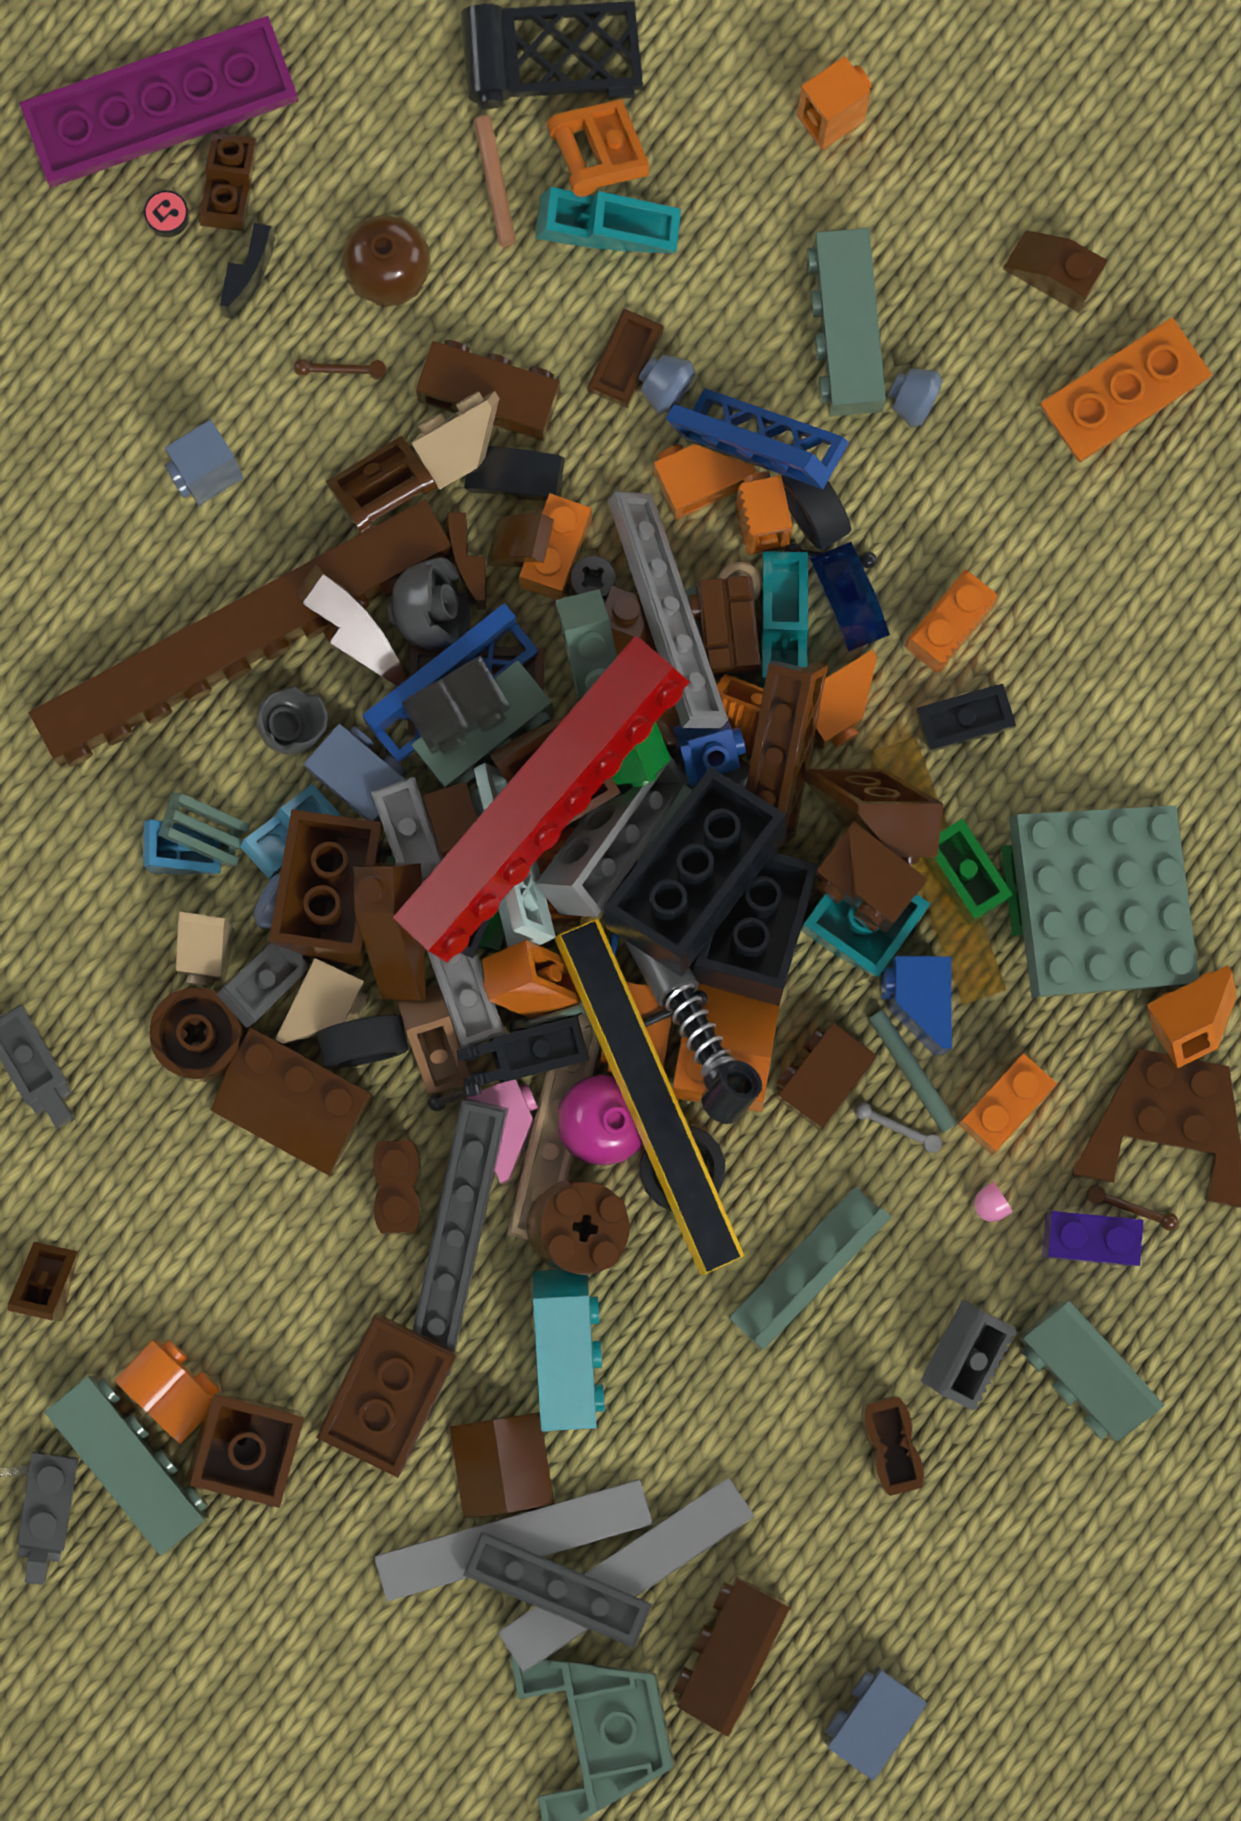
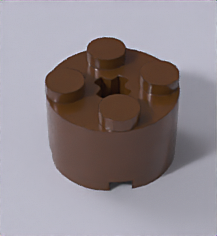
(171, 1034)
(603, 1233)

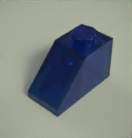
(850, 596)

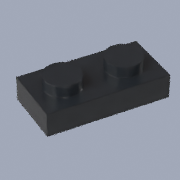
(965, 718)

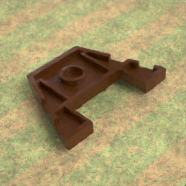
(1174, 1108)

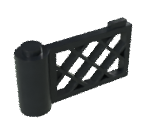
(494, 62)

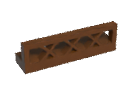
(786, 737)

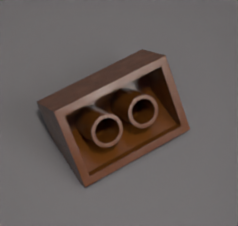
(883, 806)
(317, 885)
(290, 1101)
(730, 1654)

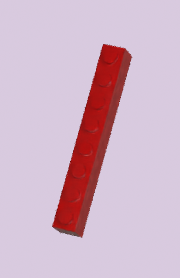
(541, 800)

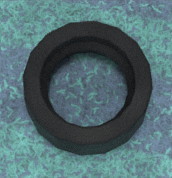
(817, 512)
(362, 1041)
(716, 1167)

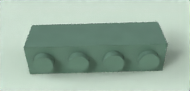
(848, 322)
(127, 1463)

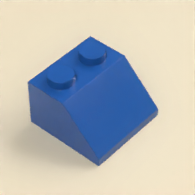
(921, 998)

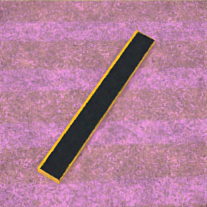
(649, 1097)

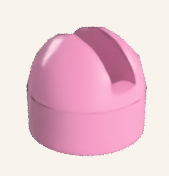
(991, 1204)

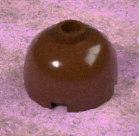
(386, 260)

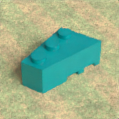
(566, 1350)

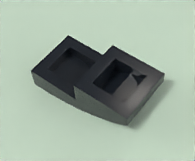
(243, 280)
(517, 473)

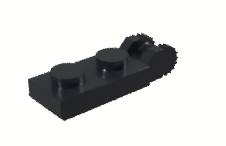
(529, 1051)

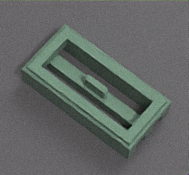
(231, 840)

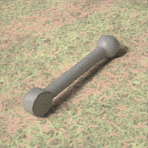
(931, 1143)

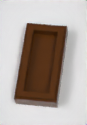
(625, 358)

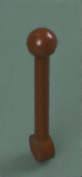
(376, 369)
(1097, 1194)

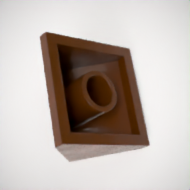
(501, 1465)

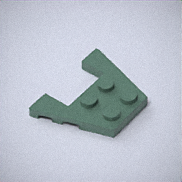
(615, 1727)

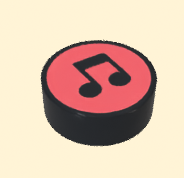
(166, 213)

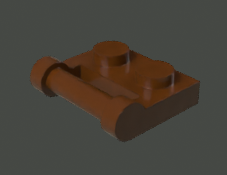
(374, 476)

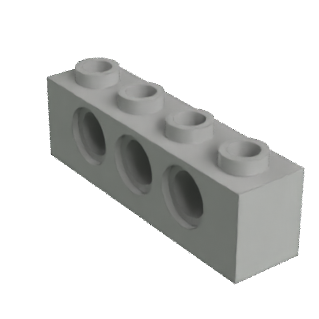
(608, 844)

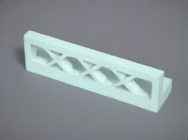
(525, 907)

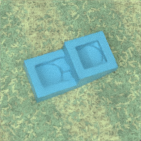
(268, 842)

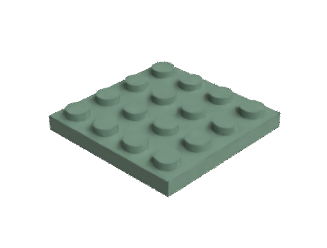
(1103, 900)

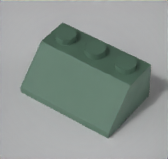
(1088, 1372)

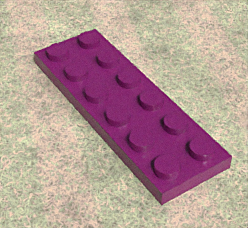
(159, 101)

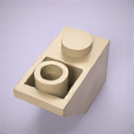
(459, 442)

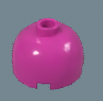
(597, 1122)

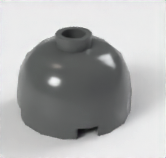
(428, 605)

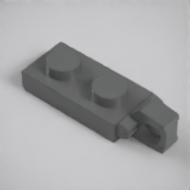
(263, 982)
(33, 1067)
(46, 1512)

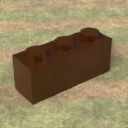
(524, 396)

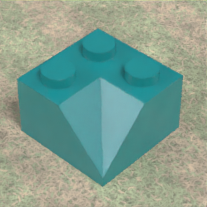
(845, 937)

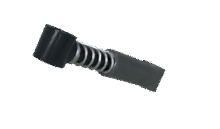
(728, 1082)

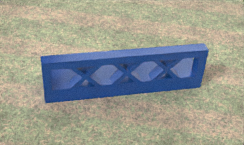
(758, 446)
(462, 651)

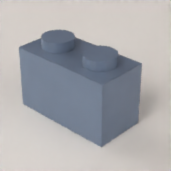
(202, 463)
(353, 770)
(873, 1722)

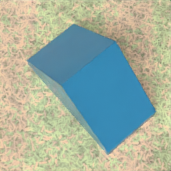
(167, 857)

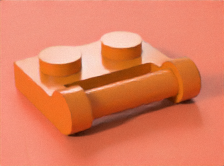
(612, 143)

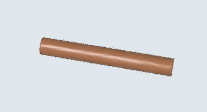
(495, 181)

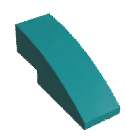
(607, 222)
(784, 609)

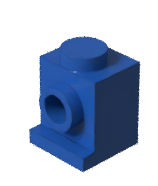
(708, 748)

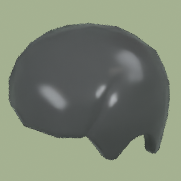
(291, 720)

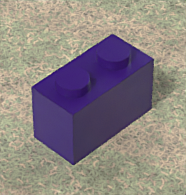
(1092, 1238)

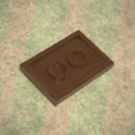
(387, 1395)

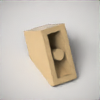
(203, 948)
(322, 1001)

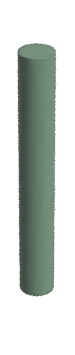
(912, 1071)

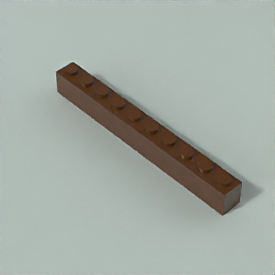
(231, 639)

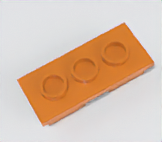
(1125, 389)

